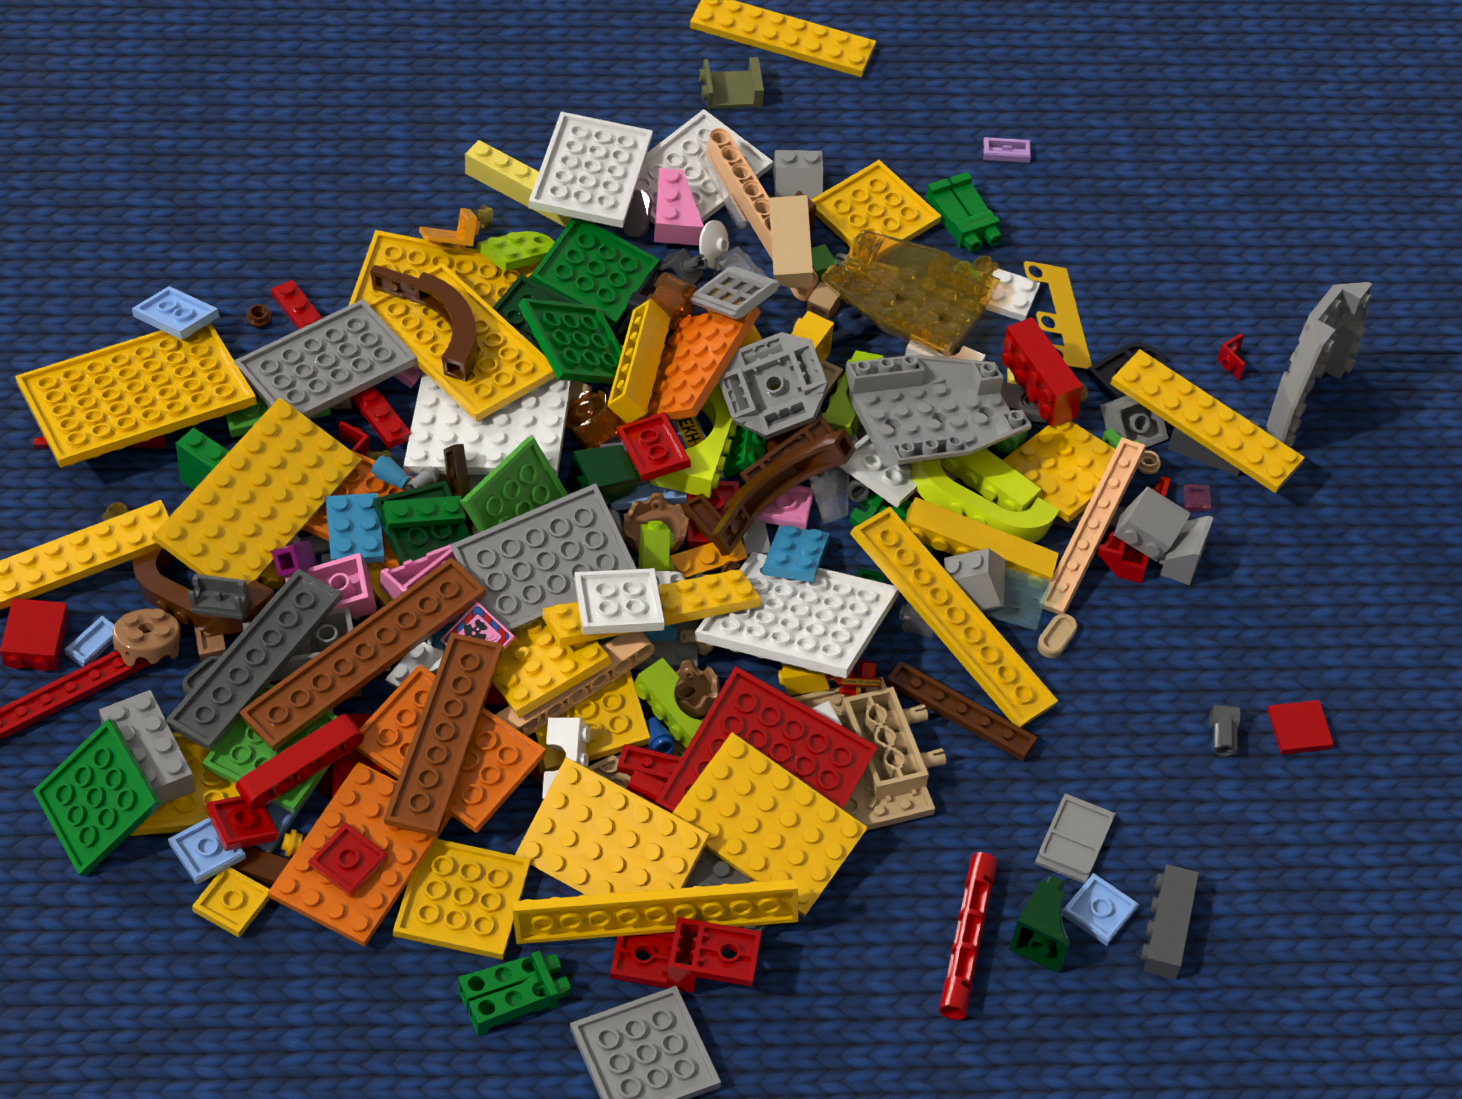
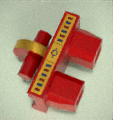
(864, 677)

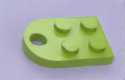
(516, 249)

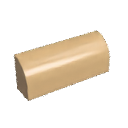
(791, 241)

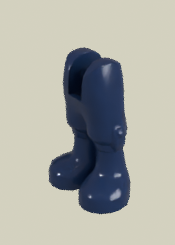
(848, 327)

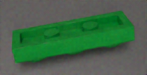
(423, 512)

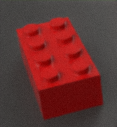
(1041, 372)

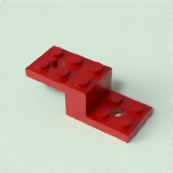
(688, 954)

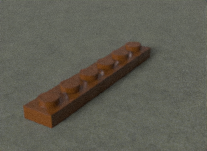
(961, 710)

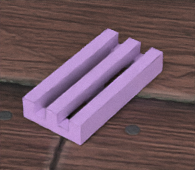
(1009, 152)

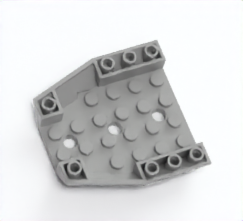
(1325, 345)
(922, 391)

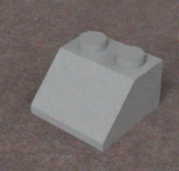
(798, 171)
(1134, 421)
(1151, 523)
(1186, 551)
(980, 577)

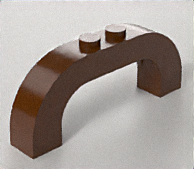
(174, 598)

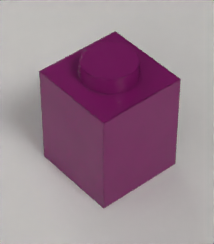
(294, 557)

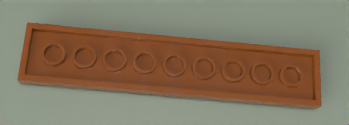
(362, 654)

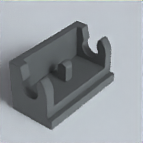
(219, 596)

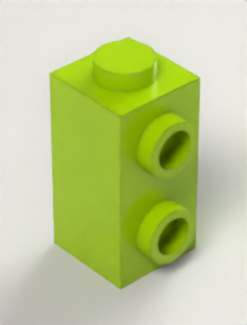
(655, 546)

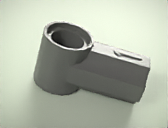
(1225, 724)

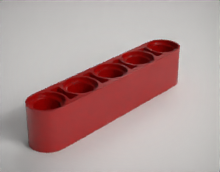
(299, 762)

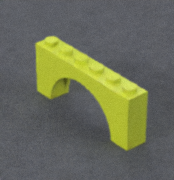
(707, 456)

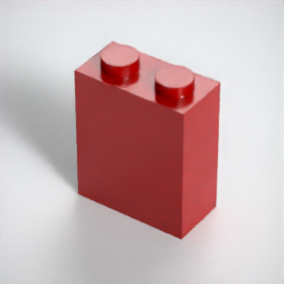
(34, 634)

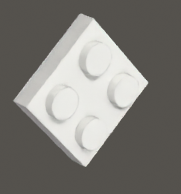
(1013, 295)

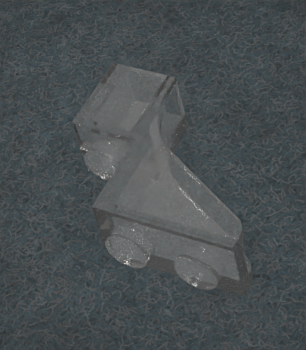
(831, 491)

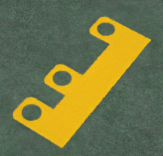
(1066, 317)

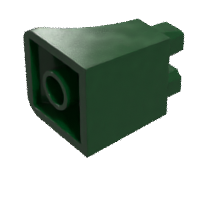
(607, 468)
(1041, 929)

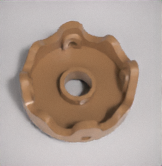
(655, 509)
(160, 641)
(698, 686)

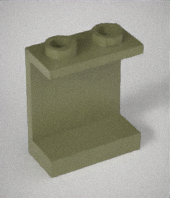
(732, 88)

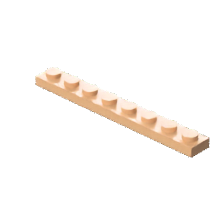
(1093, 525)

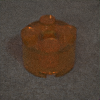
(673, 297)
(591, 419)

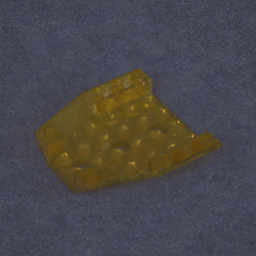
(927, 282)

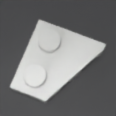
(424, 654)

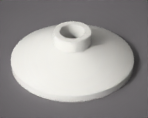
(713, 241)

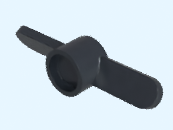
(636, 299)

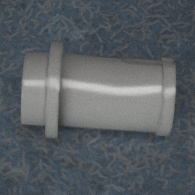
(427, 476)

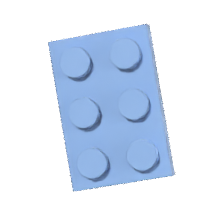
(175, 312)

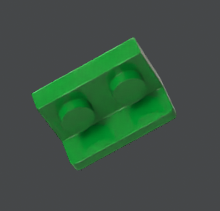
(745, 450)

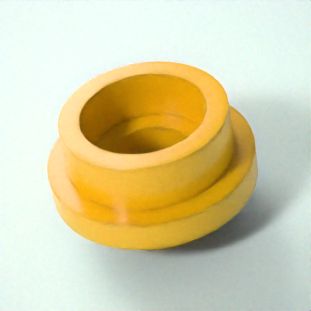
(291, 842)

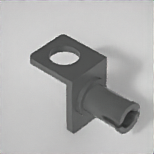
(684, 265)

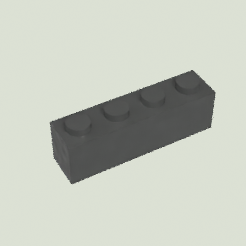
(1170, 921)

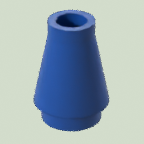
(660, 737)

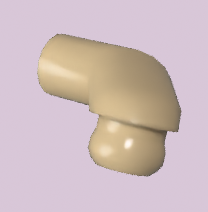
(688, 636)

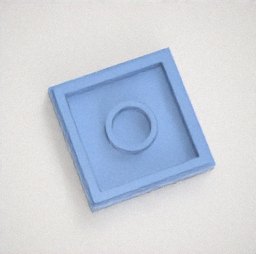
(202, 851)
(1100, 909)

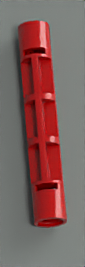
(968, 936)

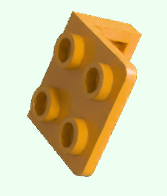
(464, 236)

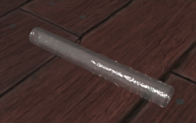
(723, 190)

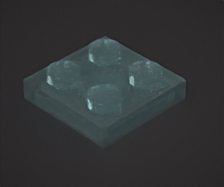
(1022, 599)

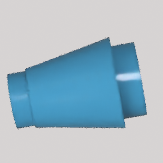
(388, 471)

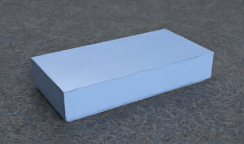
(91, 642)

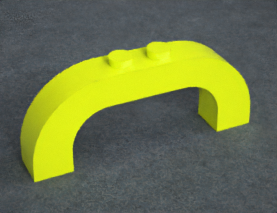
(940, 490)

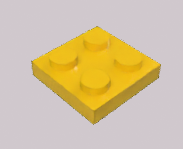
(232, 901)

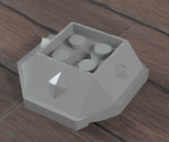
(771, 362)

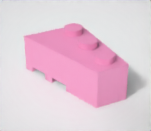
(676, 211)
(401, 578)

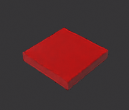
(1300, 727)
(239, 825)
(348, 859)

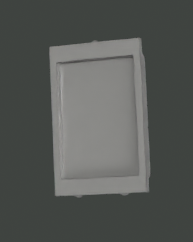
(1075, 838)

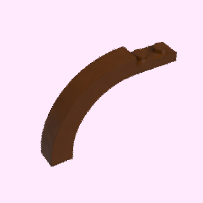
(444, 299)
(776, 479)

